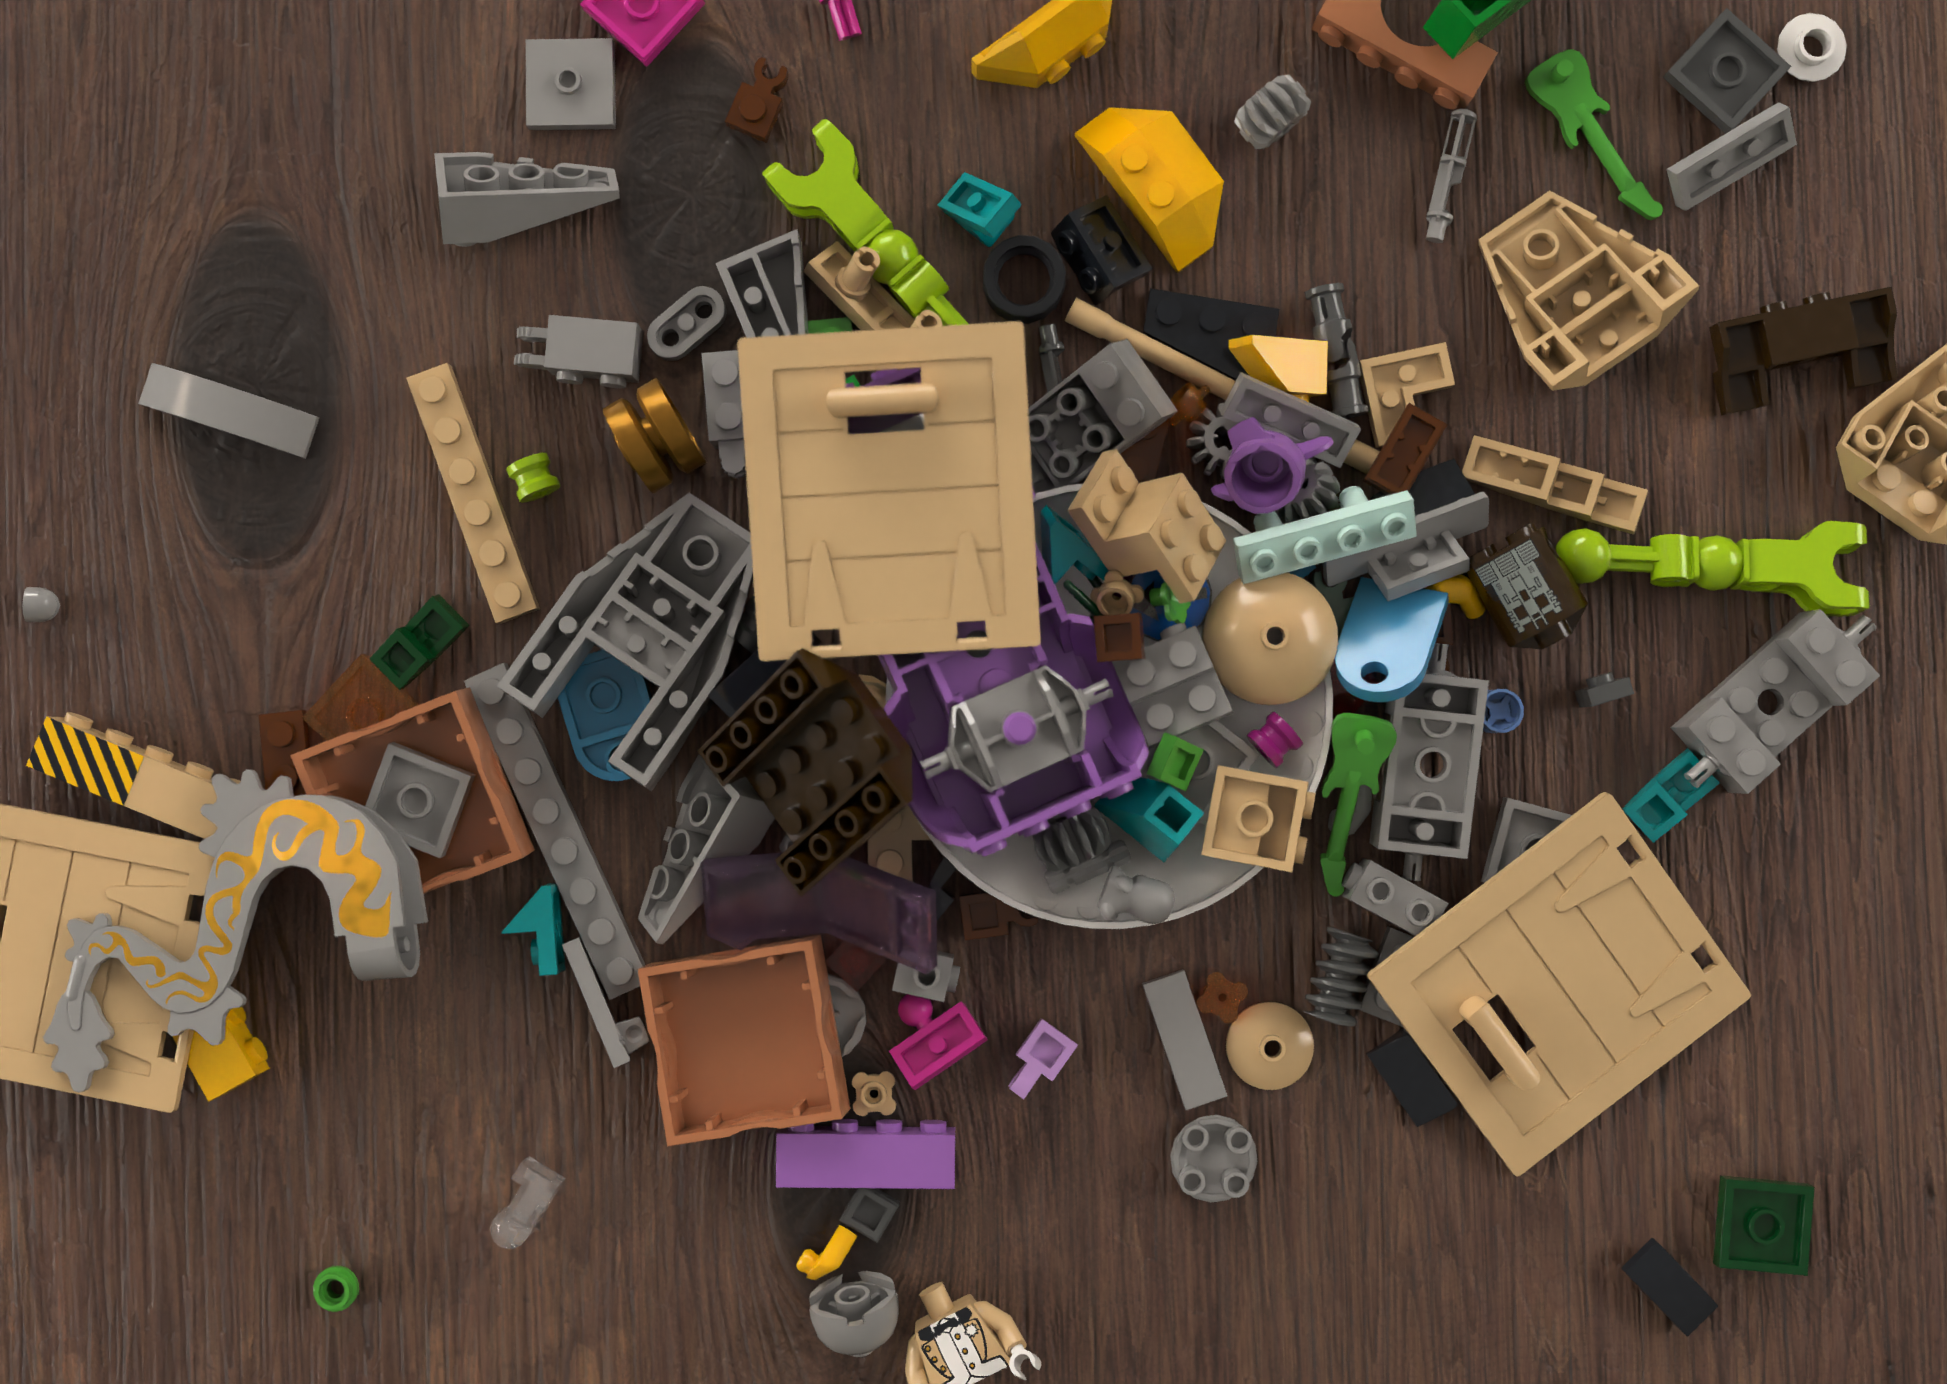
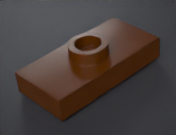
(1405, 451)

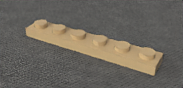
(473, 493)

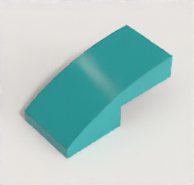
(1667, 797)

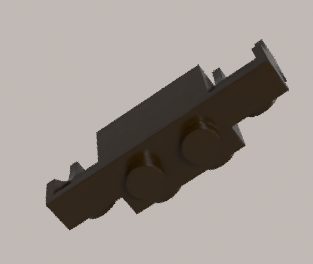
(1848, 326)

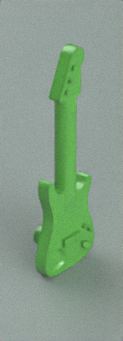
(1567, 91)
(1360, 749)

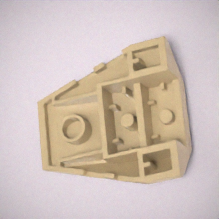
(1579, 289)

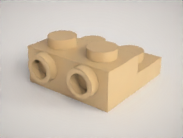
(1257, 819)

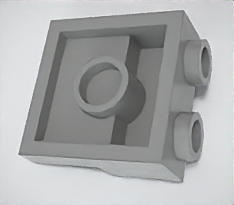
(1173, 685)

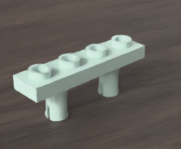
(1324, 537)

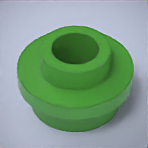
(324, 1294)

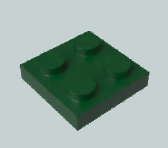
(1763, 1225)

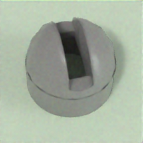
(39, 604)

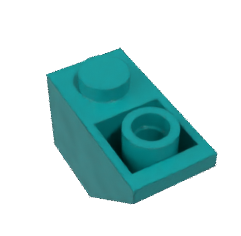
(1152, 815)

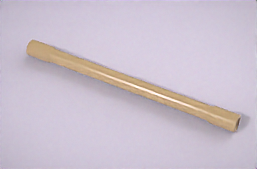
(1106, 327)

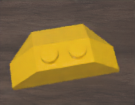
(1045, 43)
(1158, 178)

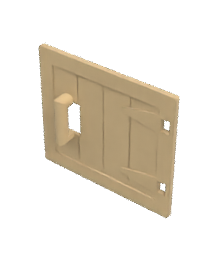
(890, 527)
(77, 869)
(1586, 965)

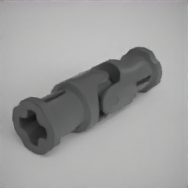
(1337, 330)

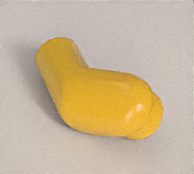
(1462, 592)
(831, 1258)

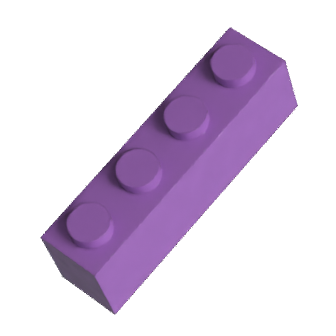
(866, 1155)

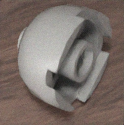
(855, 1315)

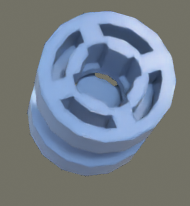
(1504, 710)

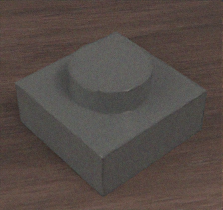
(1603, 689)

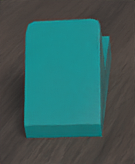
(980, 207)
(1067, 546)
(544, 916)

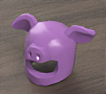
(1265, 467)

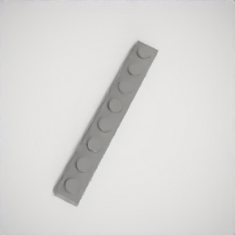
(558, 834)

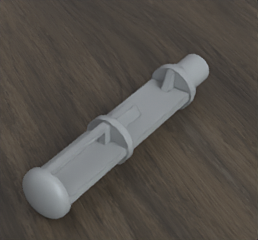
(1449, 174)

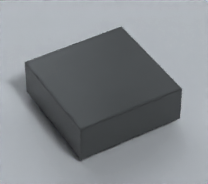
(870, 1212)

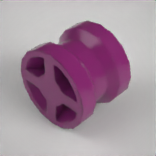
(1274, 739)

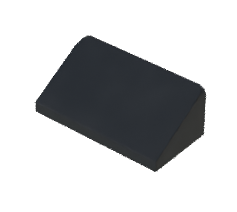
(1411, 1078)

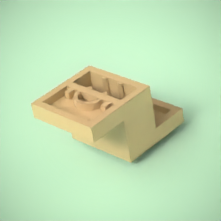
(1147, 525)

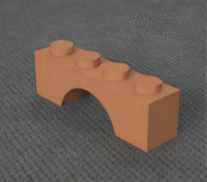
(1362, 29)

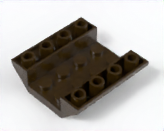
(818, 761)

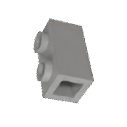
(1391, 897)

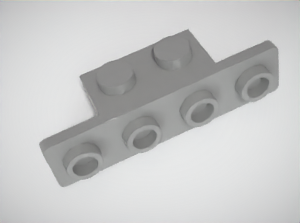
(1418, 560)

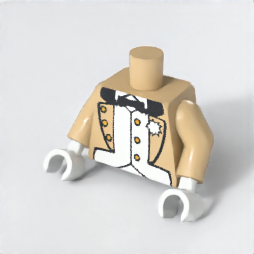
(963, 1341)

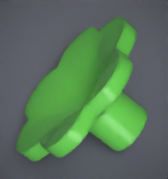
(1173, 609)

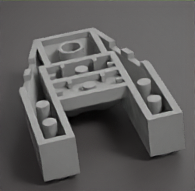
(661, 608)

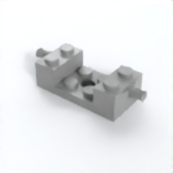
(1808, 671)
(1433, 812)

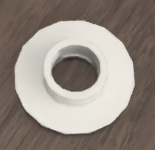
(1804, 65)

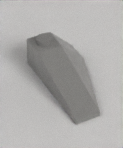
(709, 825)

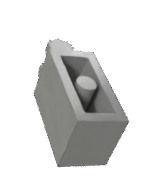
(586, 349)
(725, 409)

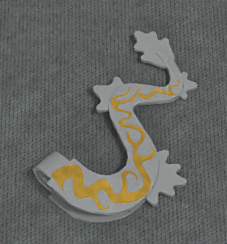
(259, 834)

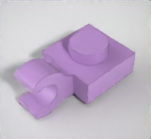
(1044, 1053)

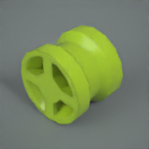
(533, 477)

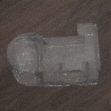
(528, 1206)

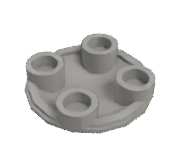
(1214, 1158)

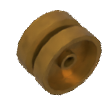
(650, 438)

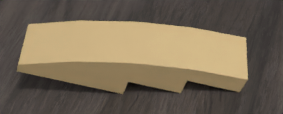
(1554, 484)

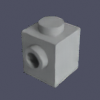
(930, 985)

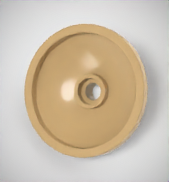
(1239, 645)

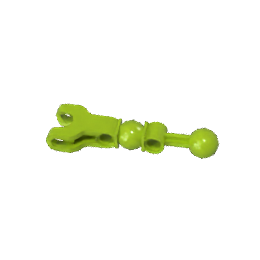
(858, 220)
(1715, 562)

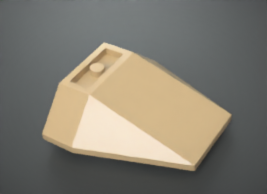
(1898, 451)

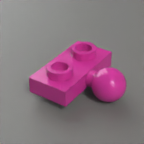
(936, 1042)

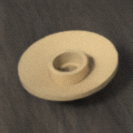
(1260, 1025)

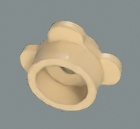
(1112, 605)
(883, 1084)

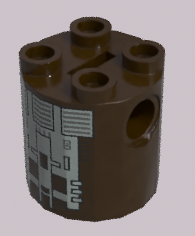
(1527, 589)

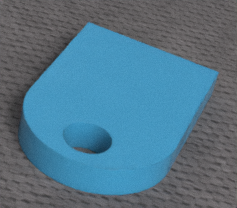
(1388, 639)
(601, 709)

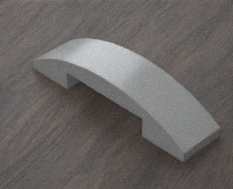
(229, 410)

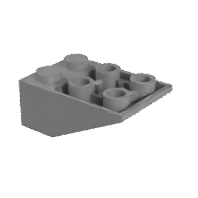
(1096, 410)

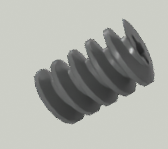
(1341, 977)

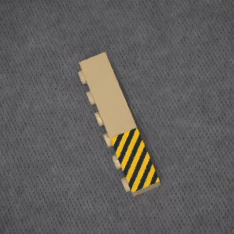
(125, 773)

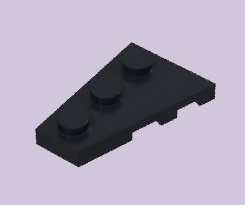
(1204, 326)

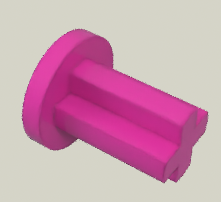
(843, 18)

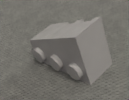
(768, 287)

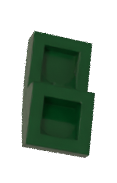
(419, 642)

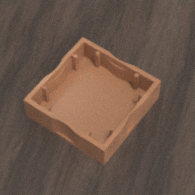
(452, 731)
(744, 1040)

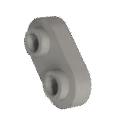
(684, 321)

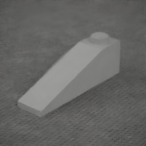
(497, 199)

